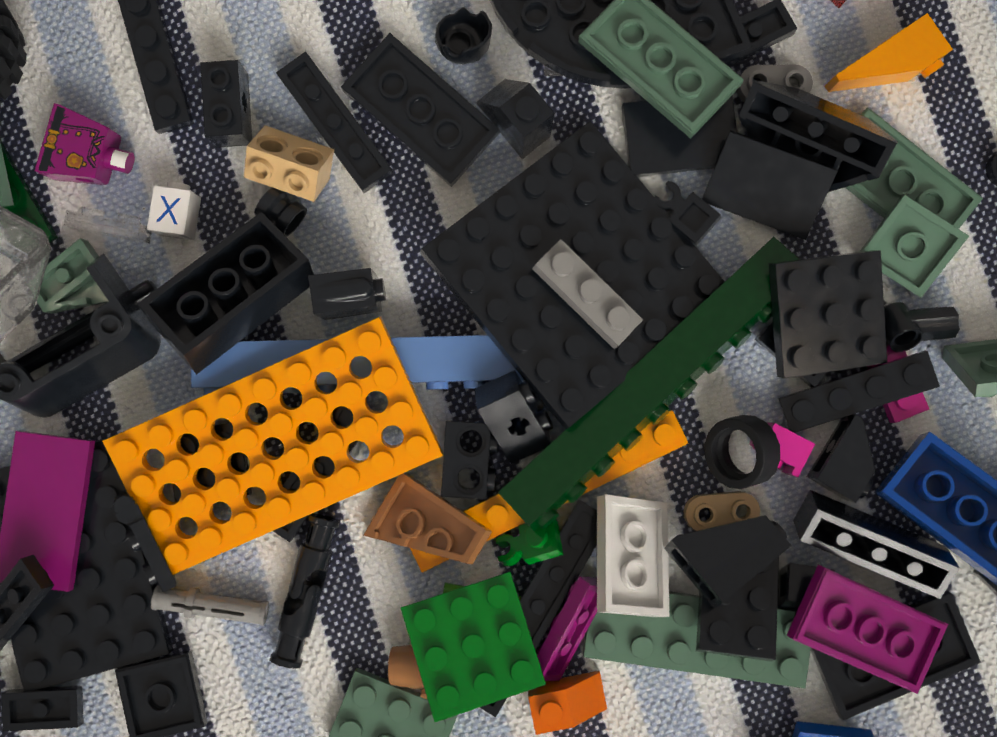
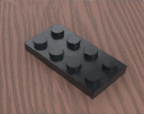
(420, 109)
(858, 691)

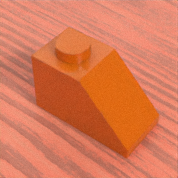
(566, 702)

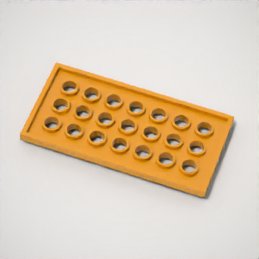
(282, 506)

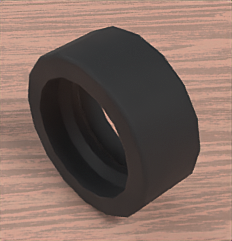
(764, 442)

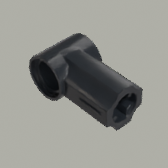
(909, 327)

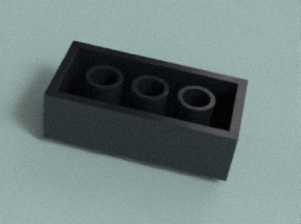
(228, 292)

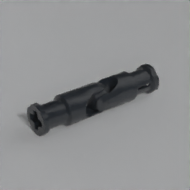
(303, 595)

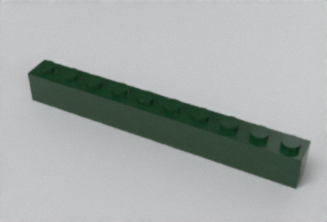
(647, 392)

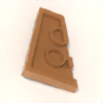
(427, 522)

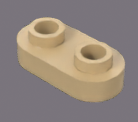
(722, 509)

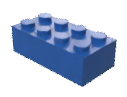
(947, 500)

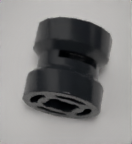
(281, 211)

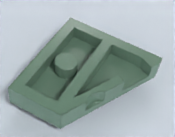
(67, 281)

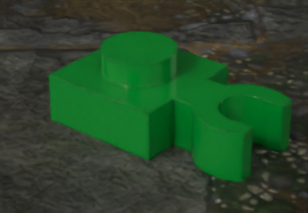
(531, 545)

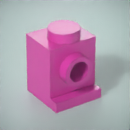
(793, 450)

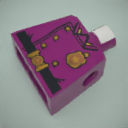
(80, 150)

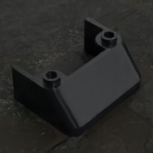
(125, 343)

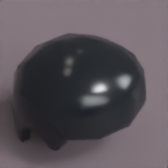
(463, 36)

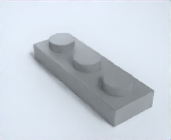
(587, 294)

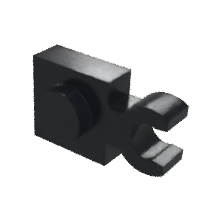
(691, 215)

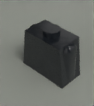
(346, 293)

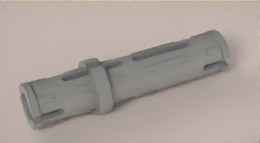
(209, 605)

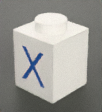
(174, 211)

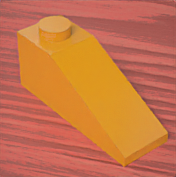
(898, 59)

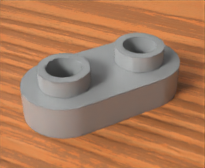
(775, 74)

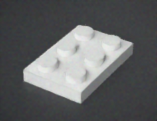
(632, 556)

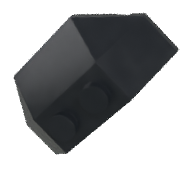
(817, 131)

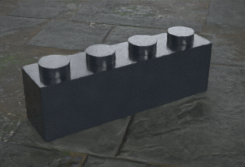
(875, 544)

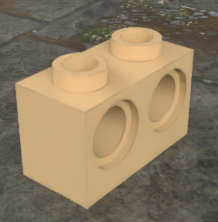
(288, 163)

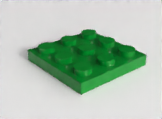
(472, 646)

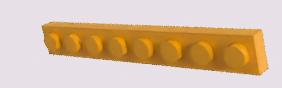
(500, 517)

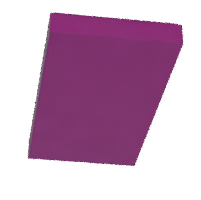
(46, 504)
(867, 629)

